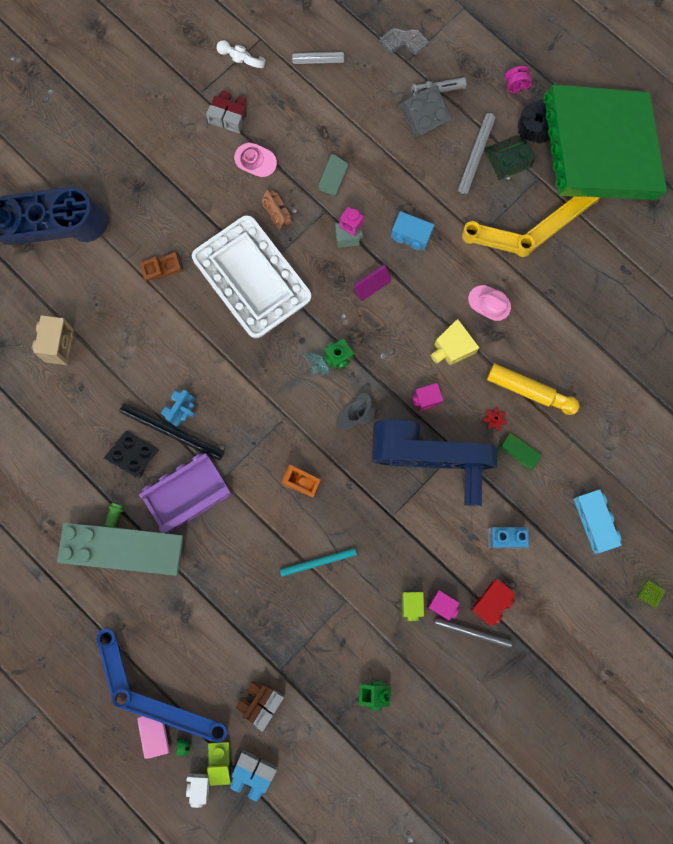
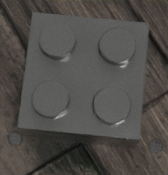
(425, 111)

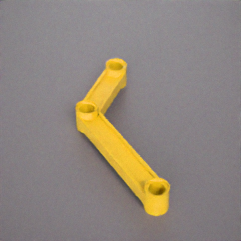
(535, 237)

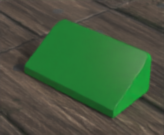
(520, 451)

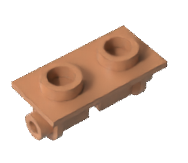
(272, 202)

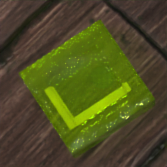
(651, 594)

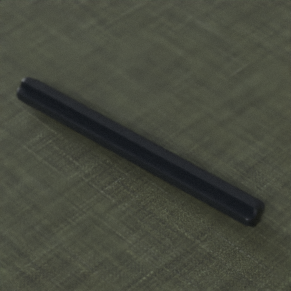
(171, 431)

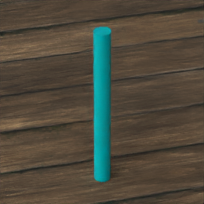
(318, 562)

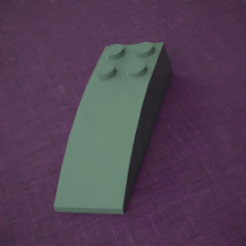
(120, 549)

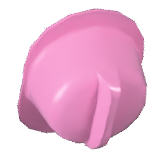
(255, 159)
(489, 302)

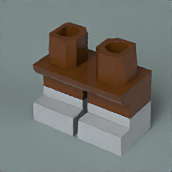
(256, 712)

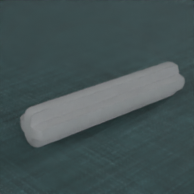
(317, 57)

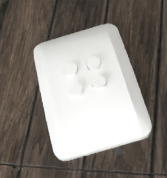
(251, 276)

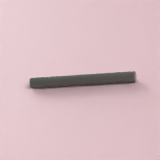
(473, 632)

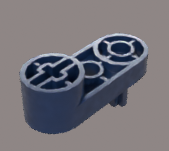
(66, 214)
(400, 445)

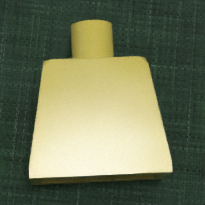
(454, 345)

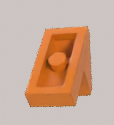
(300, 481)

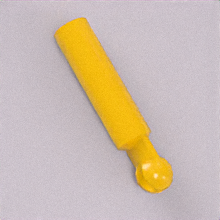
(532, 389)

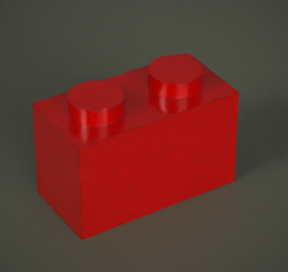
(493, 602)

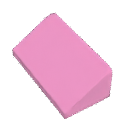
(153, 737)

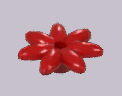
(493, 422)

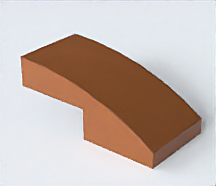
(161, 267)

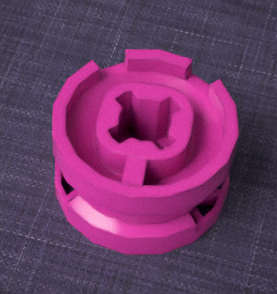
(518, 79)

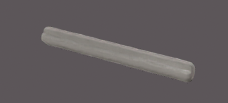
(476, 153)

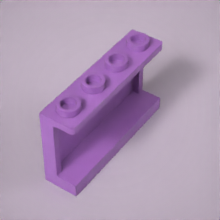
(185, 493)

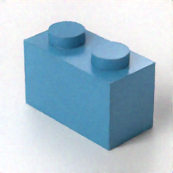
(412, 231)

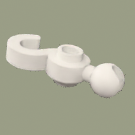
(240, 54)

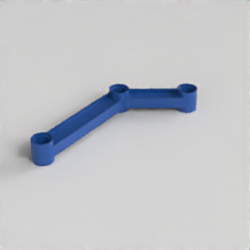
(144, 705)

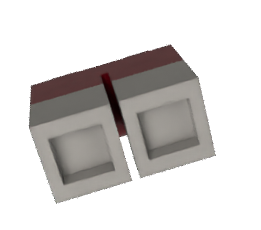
(227, 113)

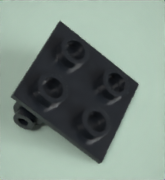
(131, 454)

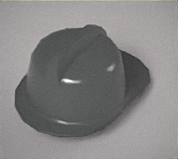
(359, 412)

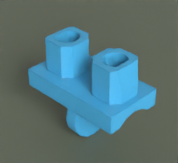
(181, 408)

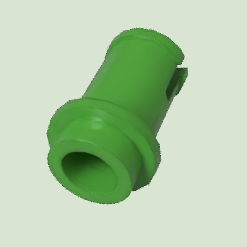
(113, 515)

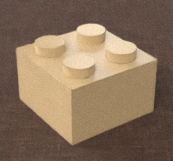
(53, 340)

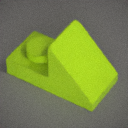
(219, 763)

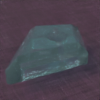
(318, 364)

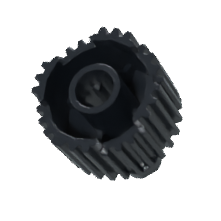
(533, 123)

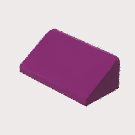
(372, 283)

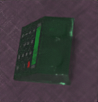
(510, 157)

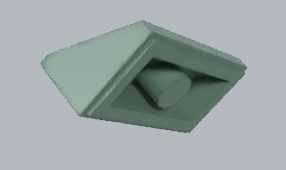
(333, 175)

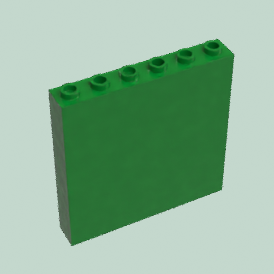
(604, 143)

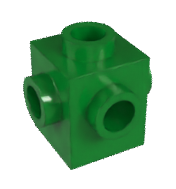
(343, 350)
(375, 695)

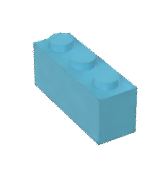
(597, 521)

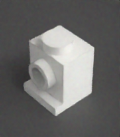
(198, 789)

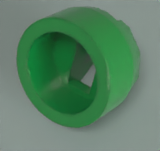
(181, 744)

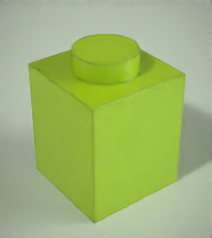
(412, 605)

